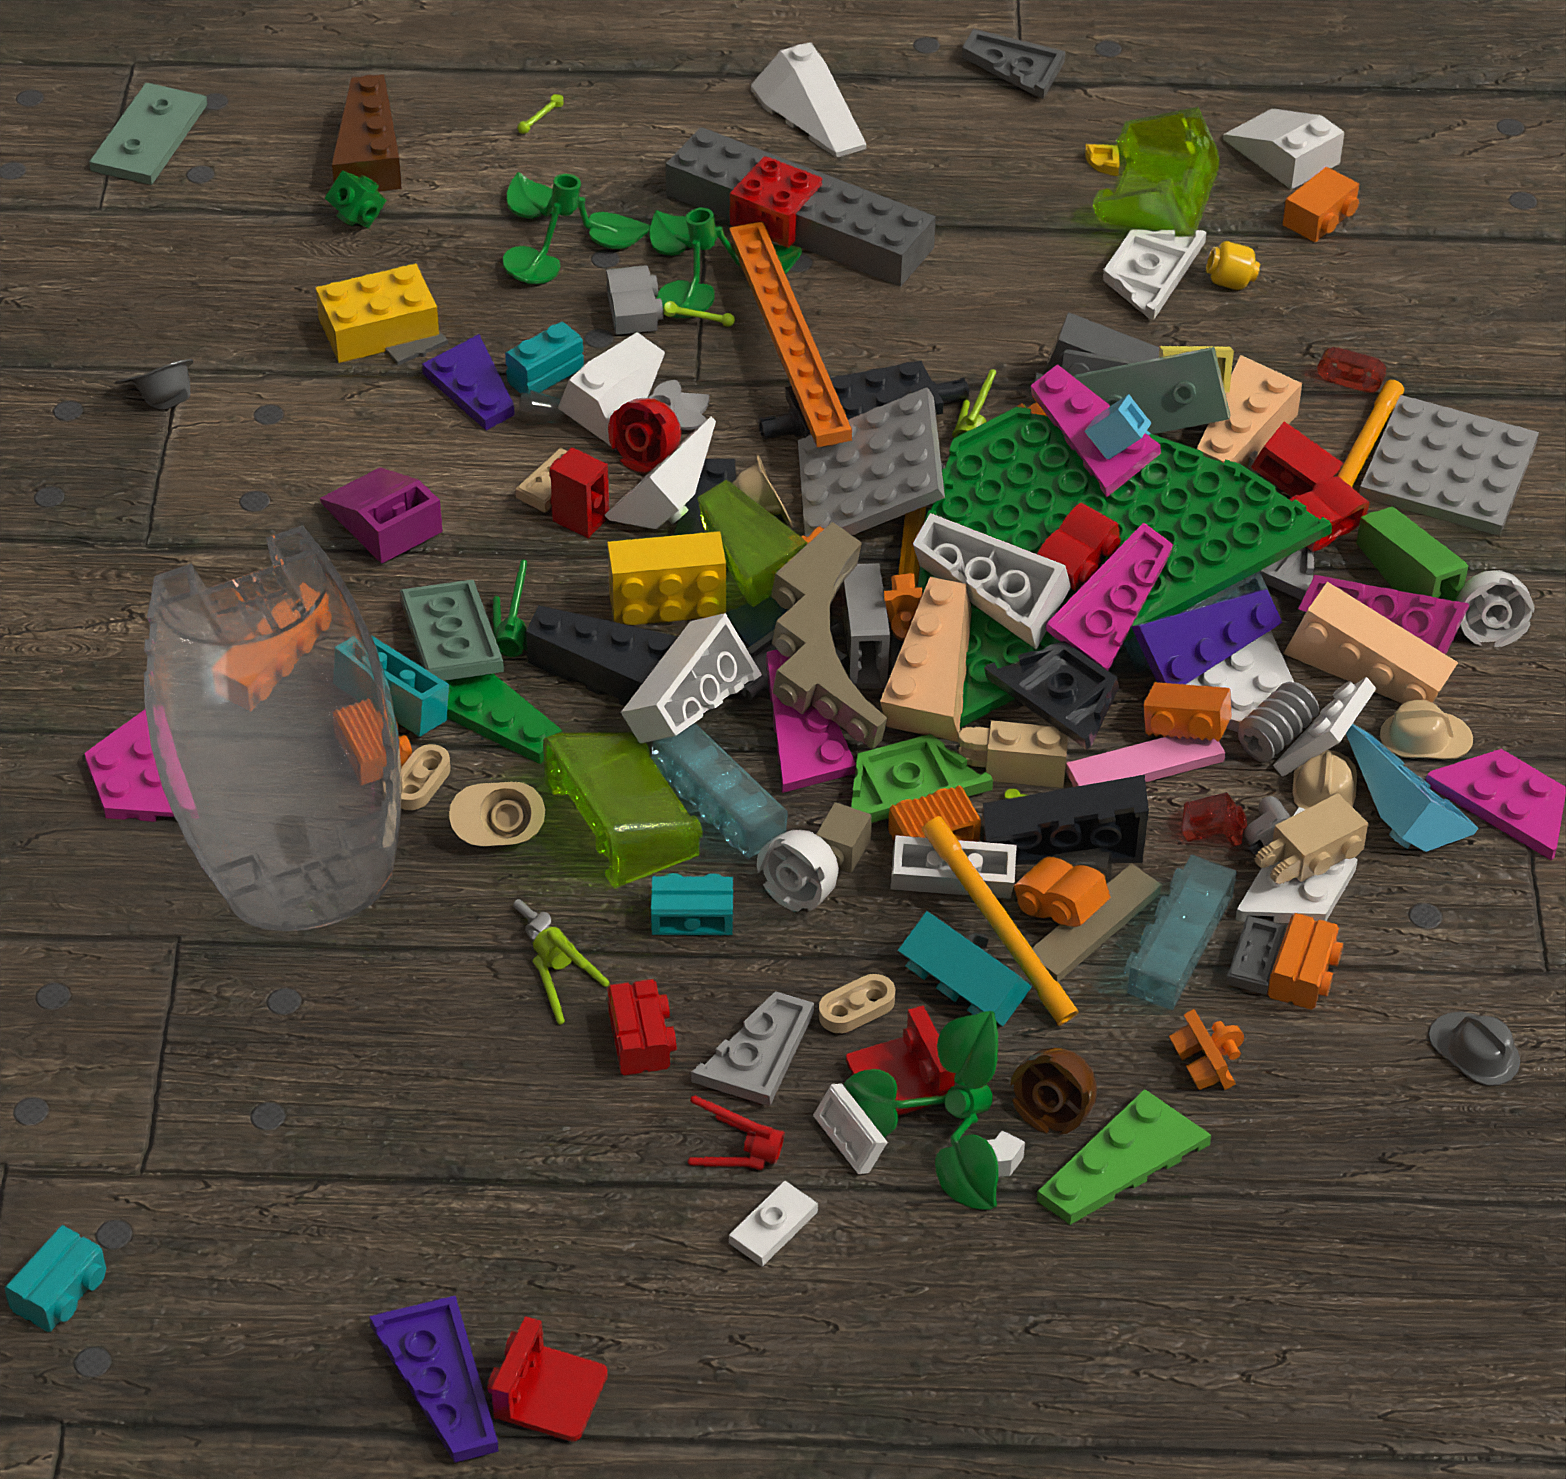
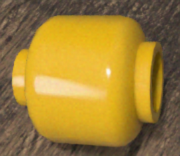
(1232, 265)

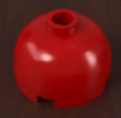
(644, 433)

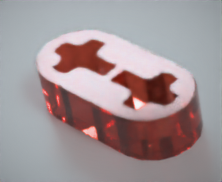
(1352, 369)

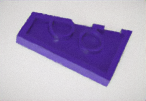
(471, 382)

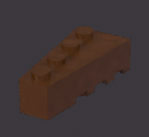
(367, 135)

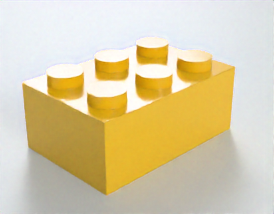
(376, 312)
(667, 578)

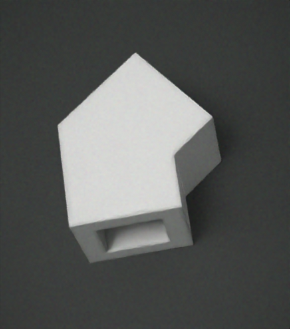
(1008, 1151)

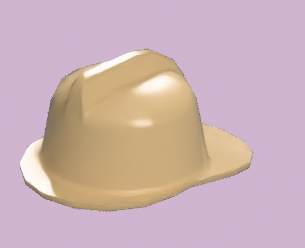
(757, 486)
(1425, 731)
(1323, 778)
(497, 813)

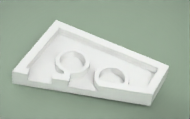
(1328, 727)

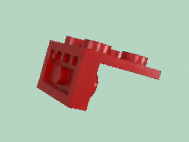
(773, 196)
(909, 1060)

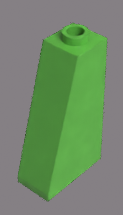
(1410, 556)

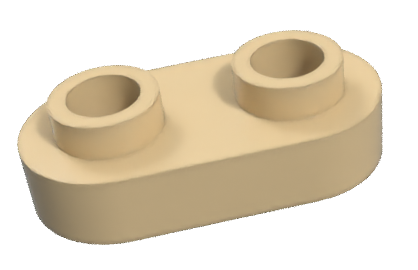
(419, 782)
(854, 1003)

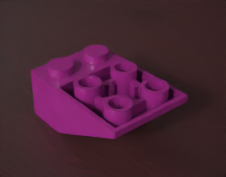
(386, 512)

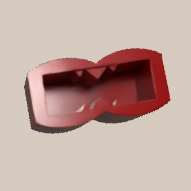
(1336, 503)
(1082, 543)

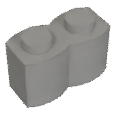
(633, 300)

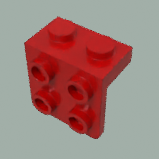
(544, 1385)

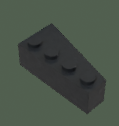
(594, 651)
(1072, 819)

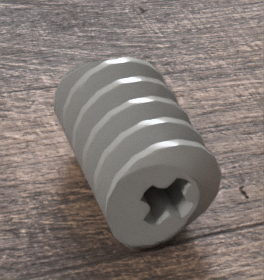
(1277, 721)

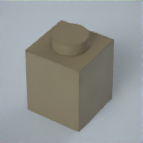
(847, 834)

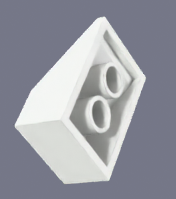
(1289, 144)

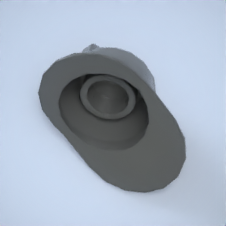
(165, 385)
(1477, 1046)

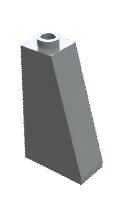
(866, 627)

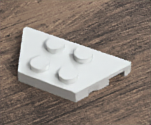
(1151, 266)
(1250, 675)
(1311, 897)

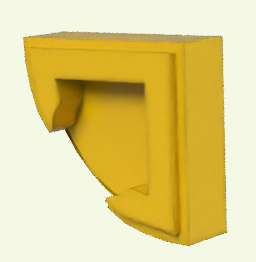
(1103, 158)

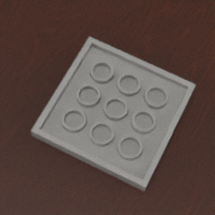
(1449, 465)
(877, 475)

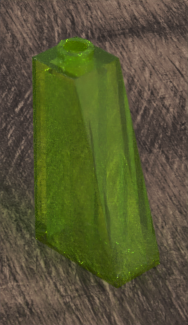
(752, 539)

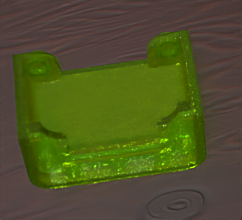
(1165, 175)
(623, 802)

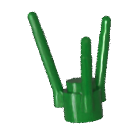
(512, 631)

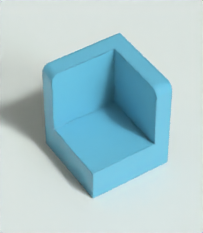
(1118, 427)

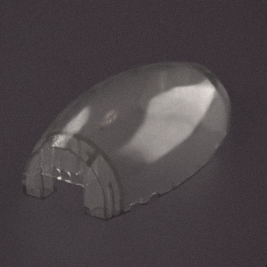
(276, 736)

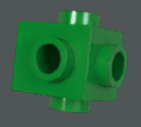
(362, 201)

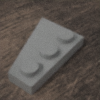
(760, 1053)

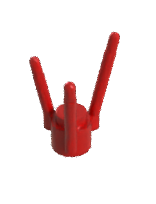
(761, 1141)

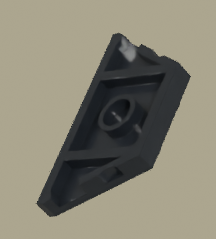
(1060, 688)

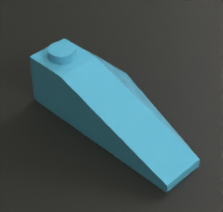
(1405, 799)

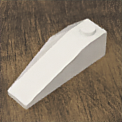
(805, 94)
(611, 381)
(668, 486)

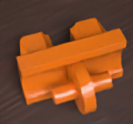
(902, 603)
(1212, 1066)

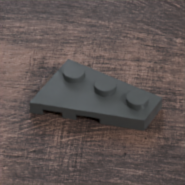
(1014, 60)

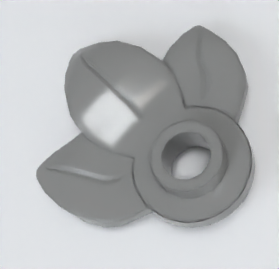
(687, 406)

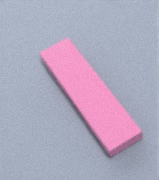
(1152, 758)

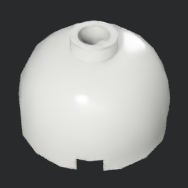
(1497, 608)
(798, 869)

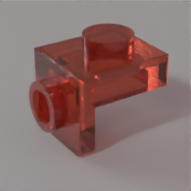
(1213, 817)

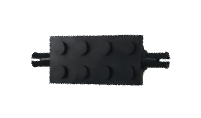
(864, 392)

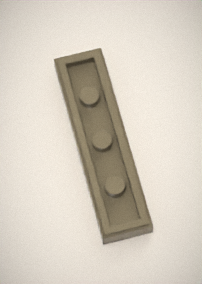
(1069, 946)

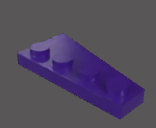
(1198, 639)
(439, 1369)

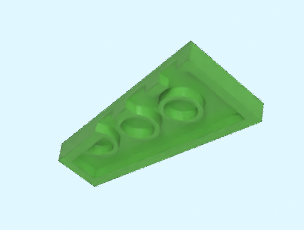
(1120, 1156)

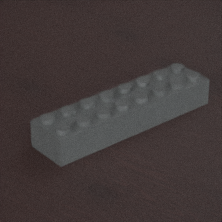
(835, 222)

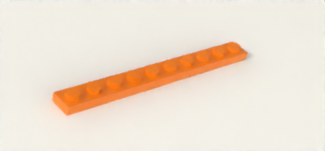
(790, 335)

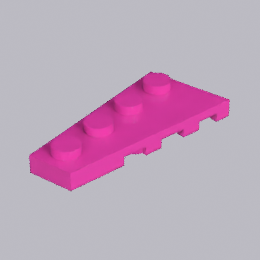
(1072, 409)
(1109, 602)
(1423, 616)
(807, 744)

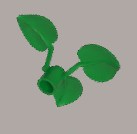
(533, 199)
(697, 230)
(970, 1049)

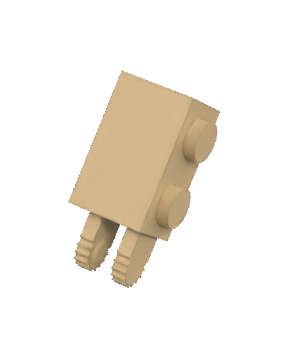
(1017, 752)
(1314, 840)

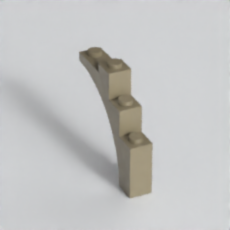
(803, 633)

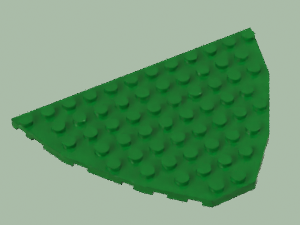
(1023, 479)

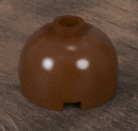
(1054, 1090)

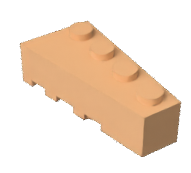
(1258, 406)
(1360, 643)
(931, 666)

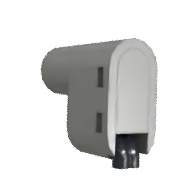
(1261, 830)

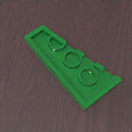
(499, 714)

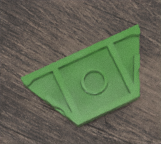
(910, 771)

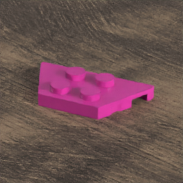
(127, 773)
(1506, 796)

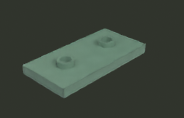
(148, 133)
(1169, 390)
(451, 630)

